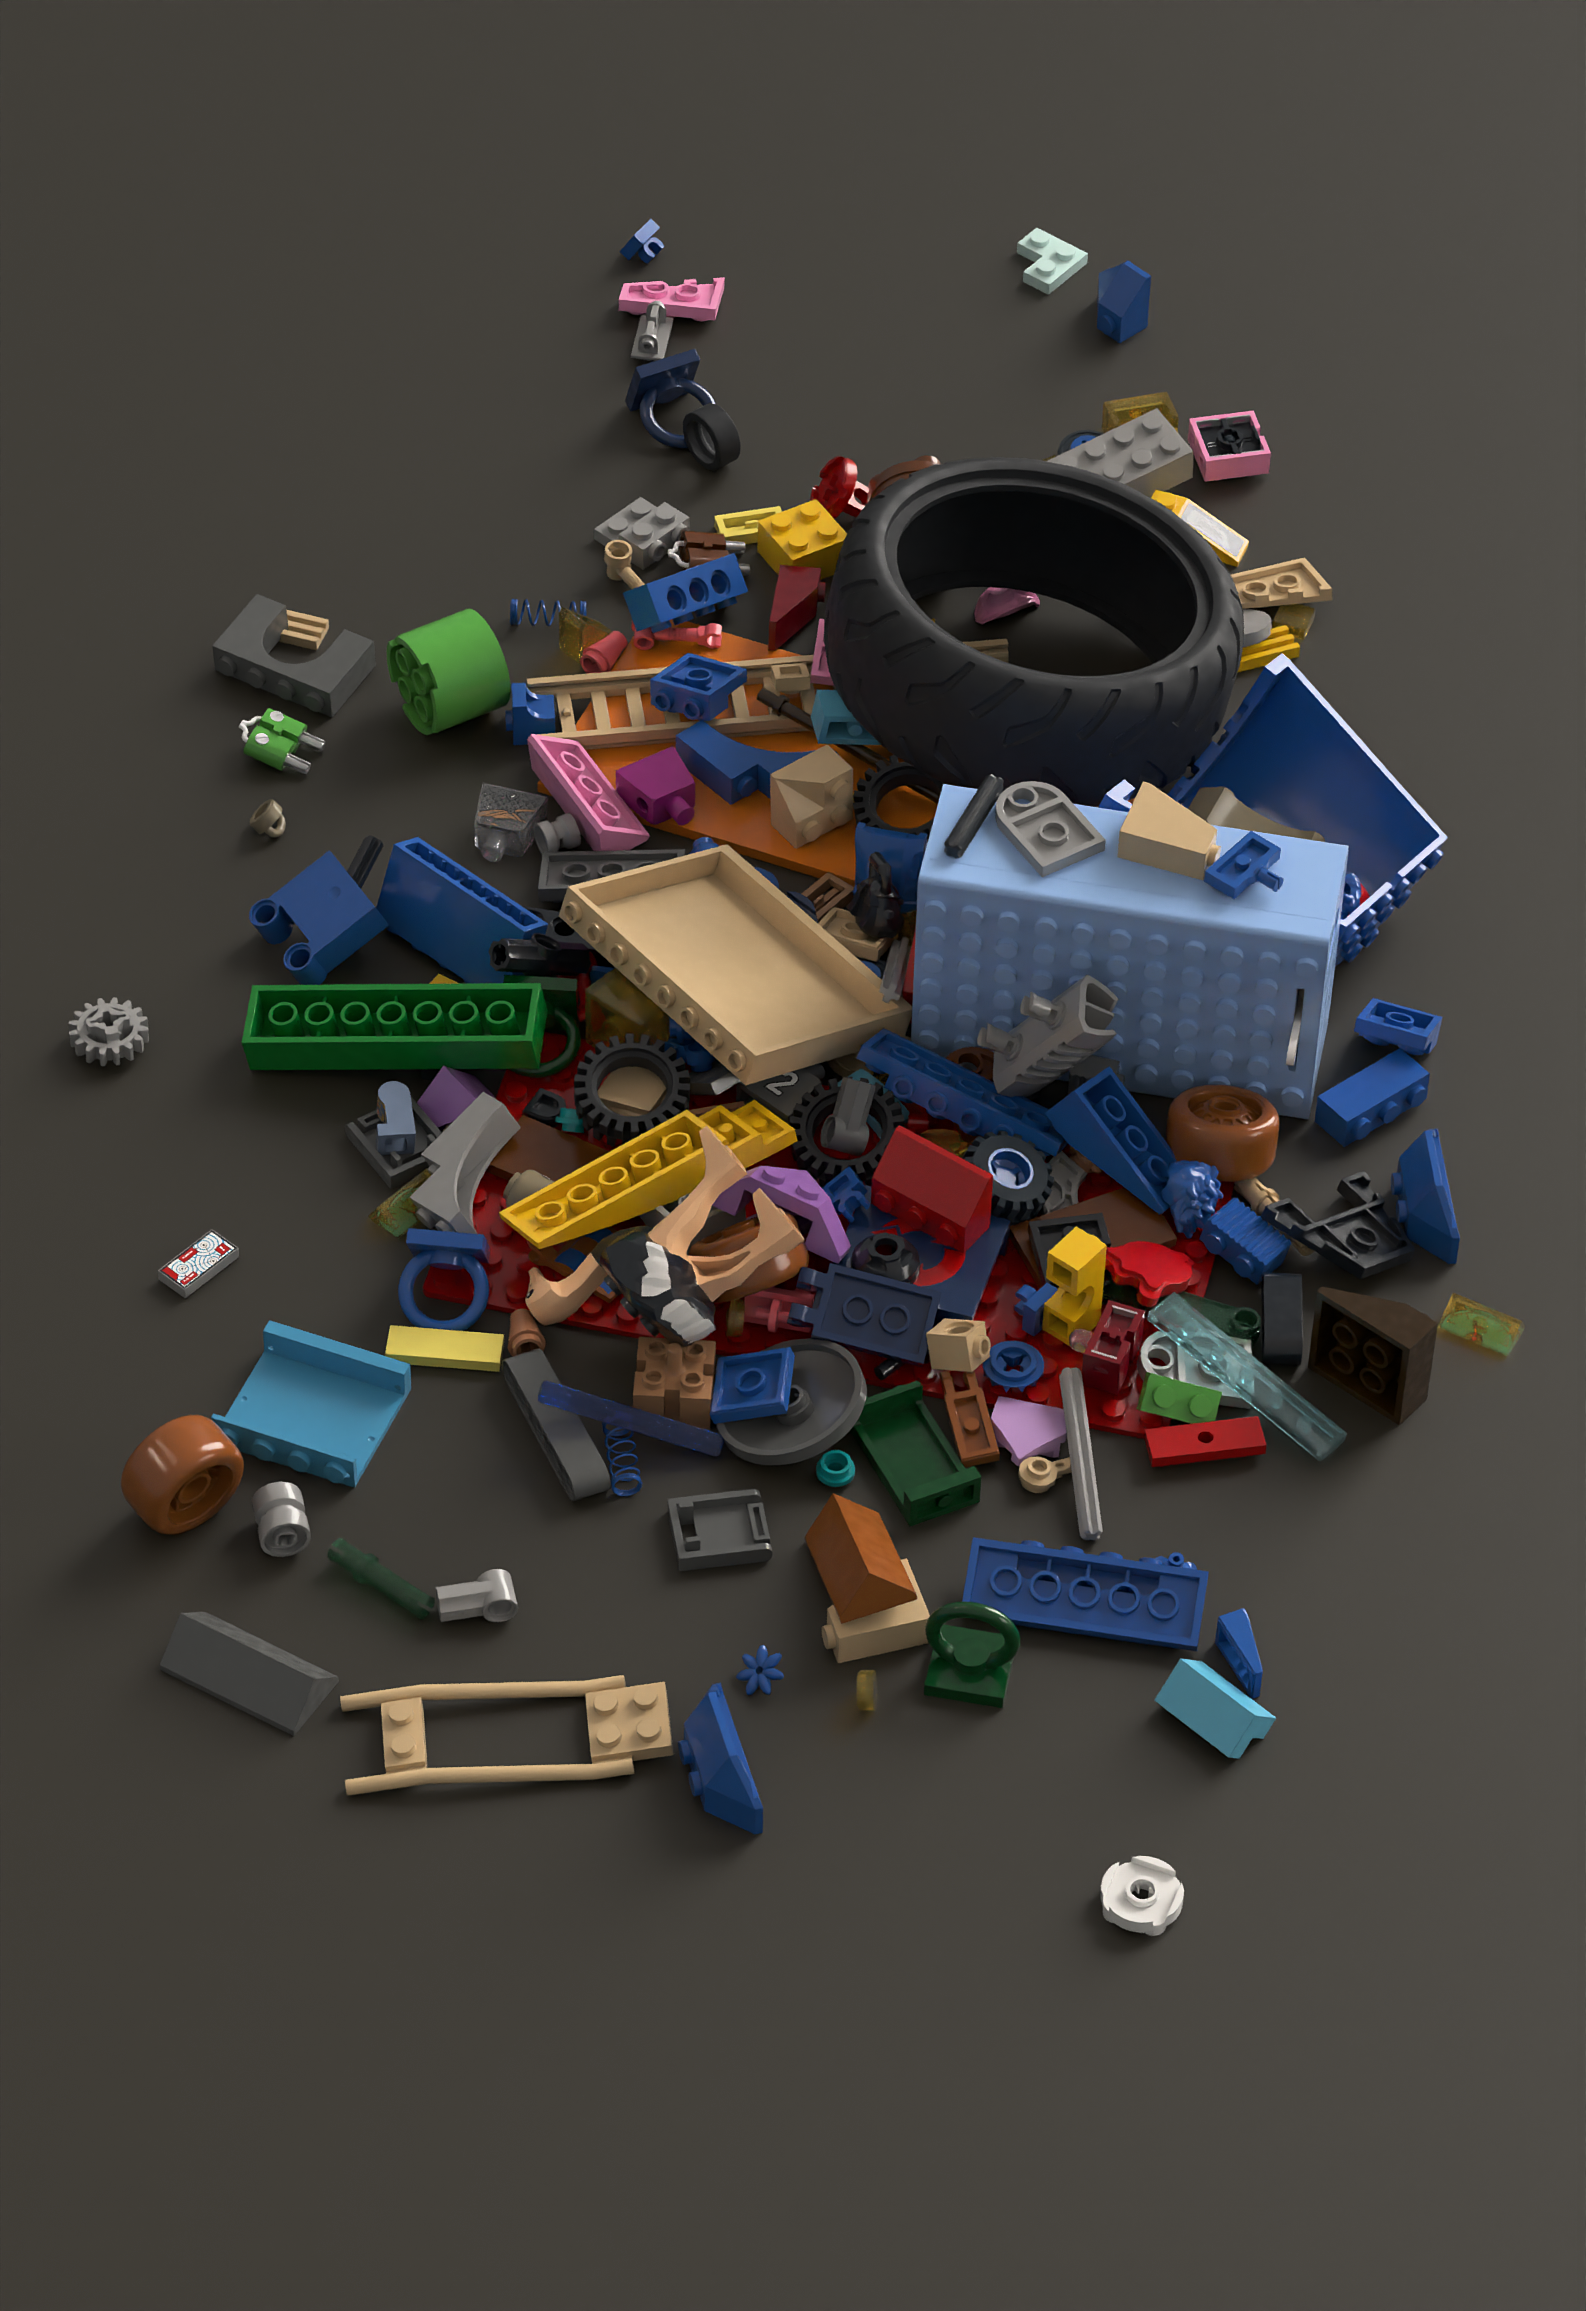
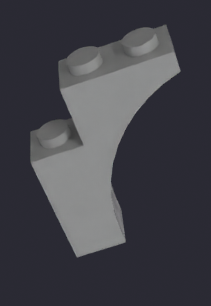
(459, 1162)

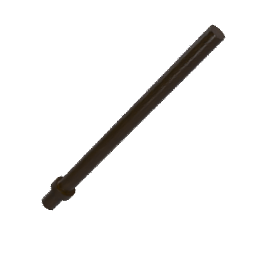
(781, 705)

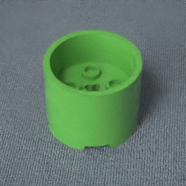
(449, 671)

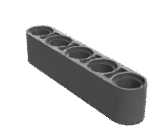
(557, 1430)

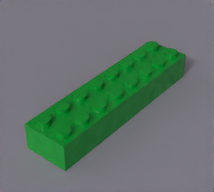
(395, 1026)

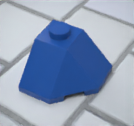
(1123, 301)

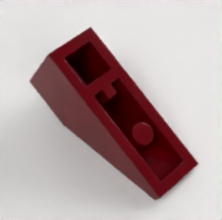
(794, 602)

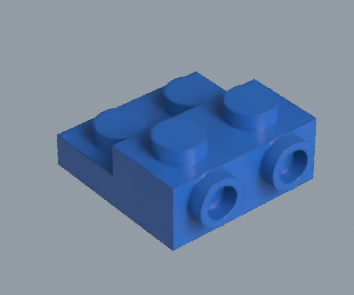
(696, 686)
(1398, 1025)

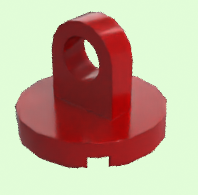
(839, 488)

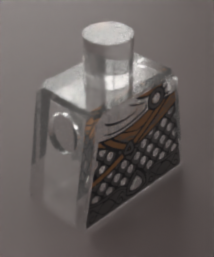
(507, 821)

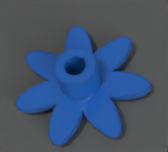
(760, 1671)

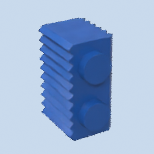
(1245, 1240)

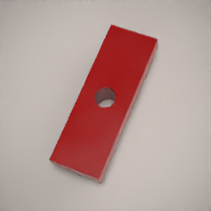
(1205, 1441)

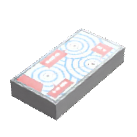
(198, 1263)

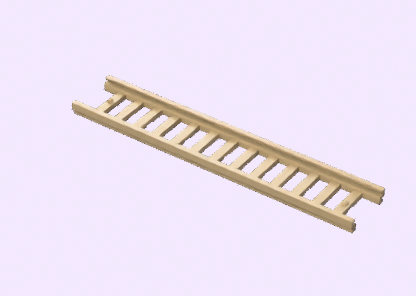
(637, 682)

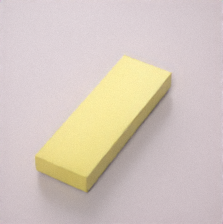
(445, 1348)

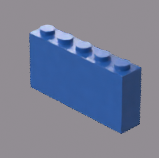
(450, 911)

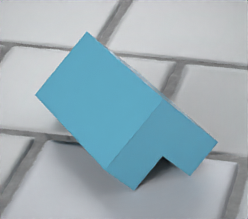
(1213, 1707)

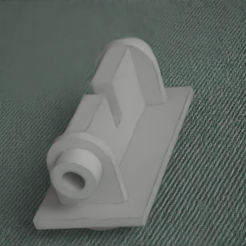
(652, 333)

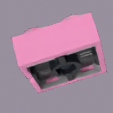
(1229, 446)

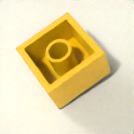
(801, 538)

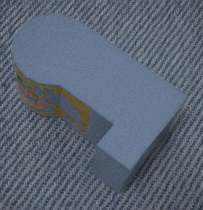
(398, 1125)

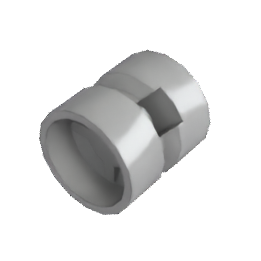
(281, 1519)

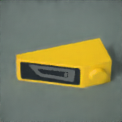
(1223, 540)

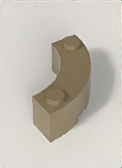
(1221, 808)

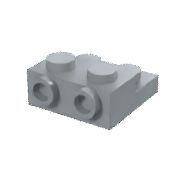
(646, 528)

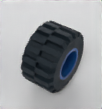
(1018, 1171)

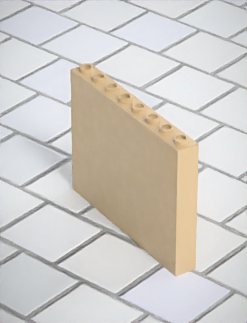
(734, 962)

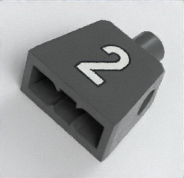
(782, 1091)

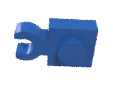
(847, 1193)

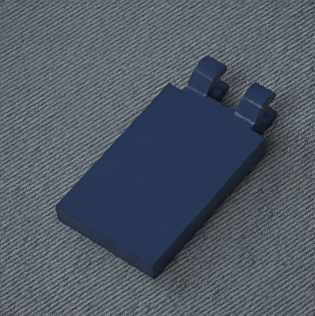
(867, 1312)

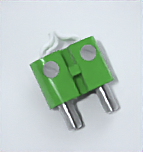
(277, 740)

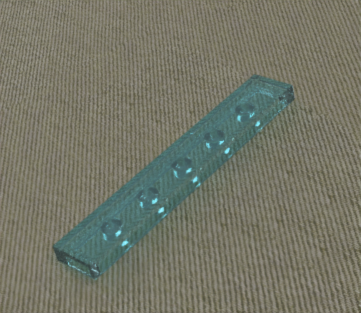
(1247, 1376)

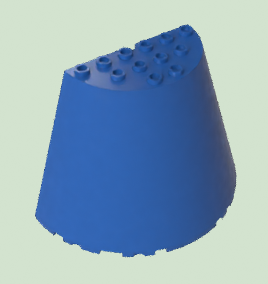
(1312, 773)

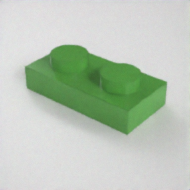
(1178, 1399)

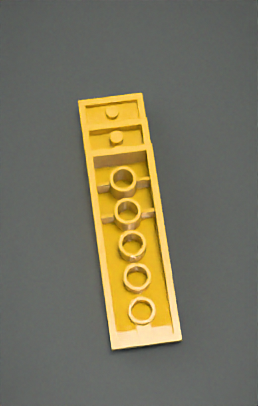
(644, 1173)

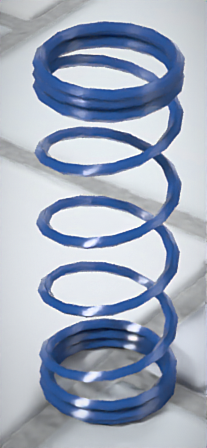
(513, 611)
(631, 1476)

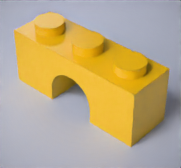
(1079, 1271)

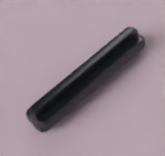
(973, 816)

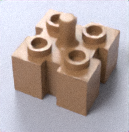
(675, 1380)

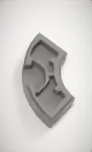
(1067, 1179)

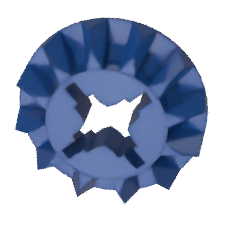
(1013, 1354)

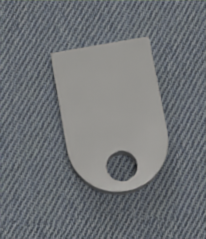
(1047, 830)
(1185, 1368)

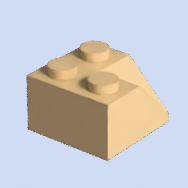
(811, 796)

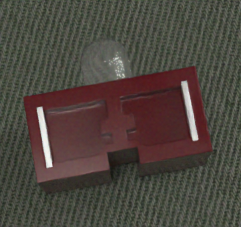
(1109, 1346)

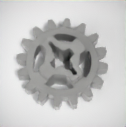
(108, 1031)

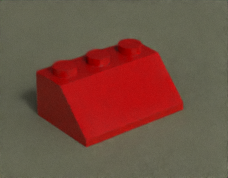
(933, 1190)

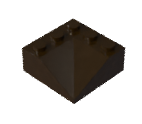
(1373, 1350)

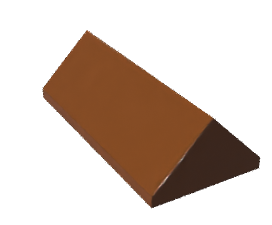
(857, 1560)

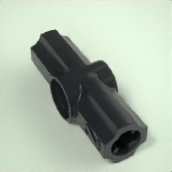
(539, 956)

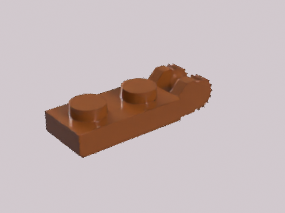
(969, 1421)

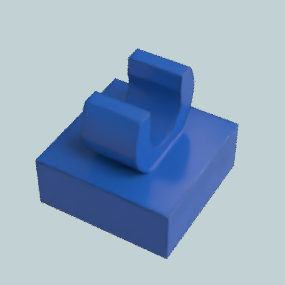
(642, 243)
(1032, 1306)

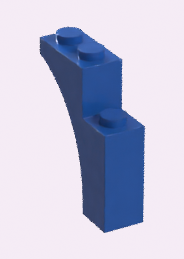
(727, 765)

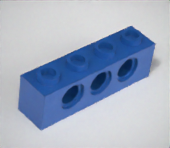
(686, 592)

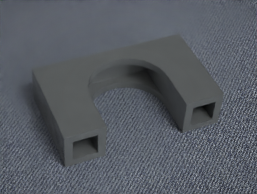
(317, 684)

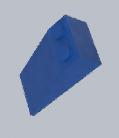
(1116, 1136)

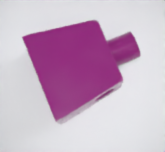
(658, 788)

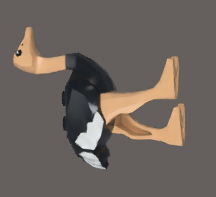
(653, 1265)

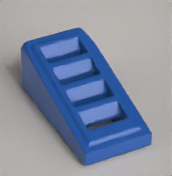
(1239, 1648)

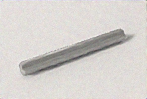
(895, 970)
(1080, 1454)

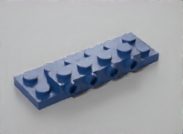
(956, 1092)
(1088, 1592)

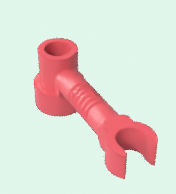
(704, 635)

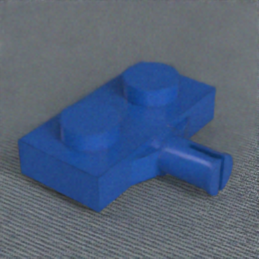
(1245, 865)

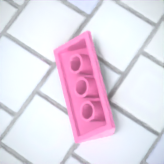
(585, 794)

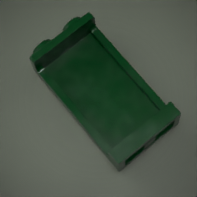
(914, 1455)

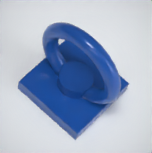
(449, 1252)

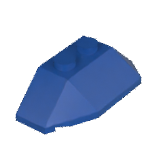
(1425, 1198)
(719, 1764)

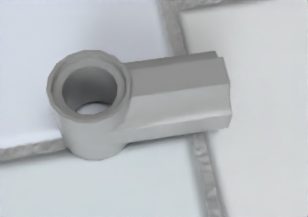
(488, 1596)

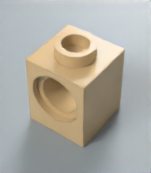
(958, 1345)

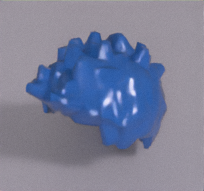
(1191, 1194)

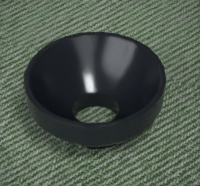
(900, 1266)

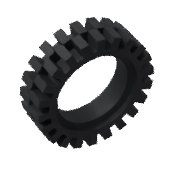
(879, 784)
(629, 1054)
(816, 1109)

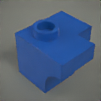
(529, 714)

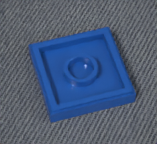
(752, 1385)

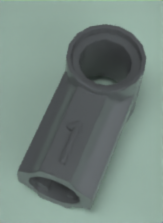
(847, 1127)

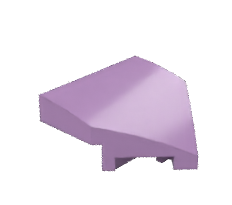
(1028, 1428)

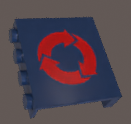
(942, 1268)

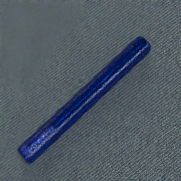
(630, 1418)

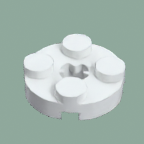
(1137, 1914)

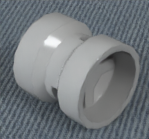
(557, 834)

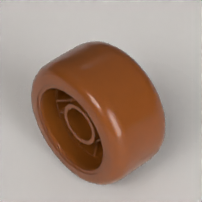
(1224, 1129)
(765, 1275)
(182, 1474)

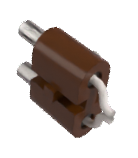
(704, 547)

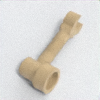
(618, 560)

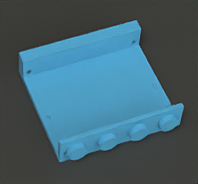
(316, 1404)

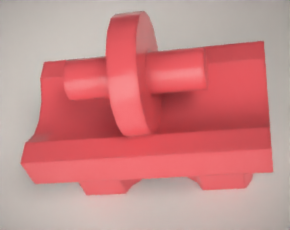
(773, 1307)

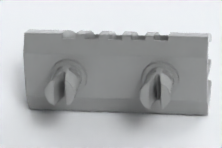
(1051, 1039)

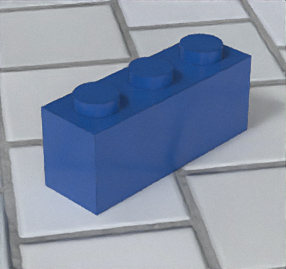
(1372, 1097)

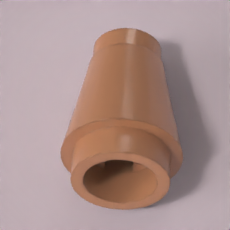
(524, 1333)

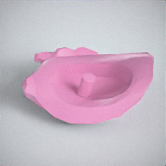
(1001, 602)

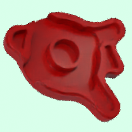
(1150, 1269)

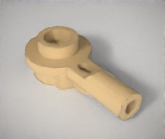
(1040, 1474)

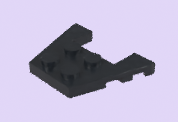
(1355, 1240)

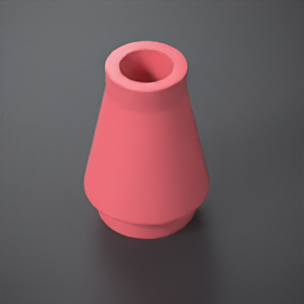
(604, 653)

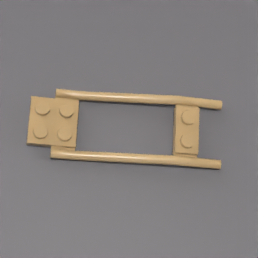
(622, 1728)

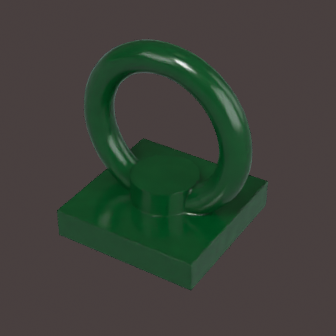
(562, 1015)
(970, 1662)

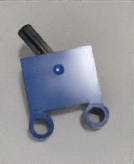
(327, 909)

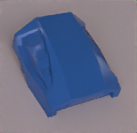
(901, 851)

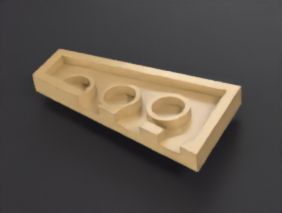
(1281, 585)

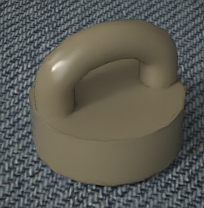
(266, 816)

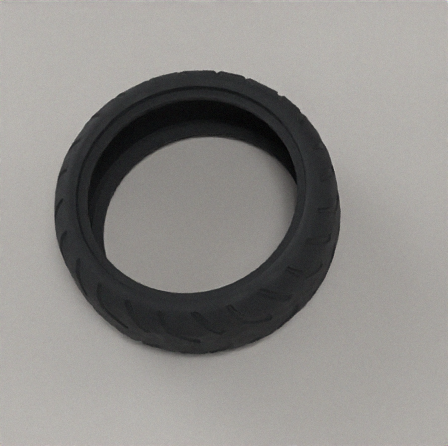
(1053, 536)

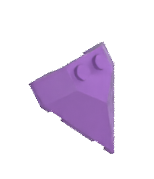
(798, 1193)

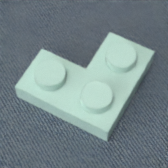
(1053, 260)

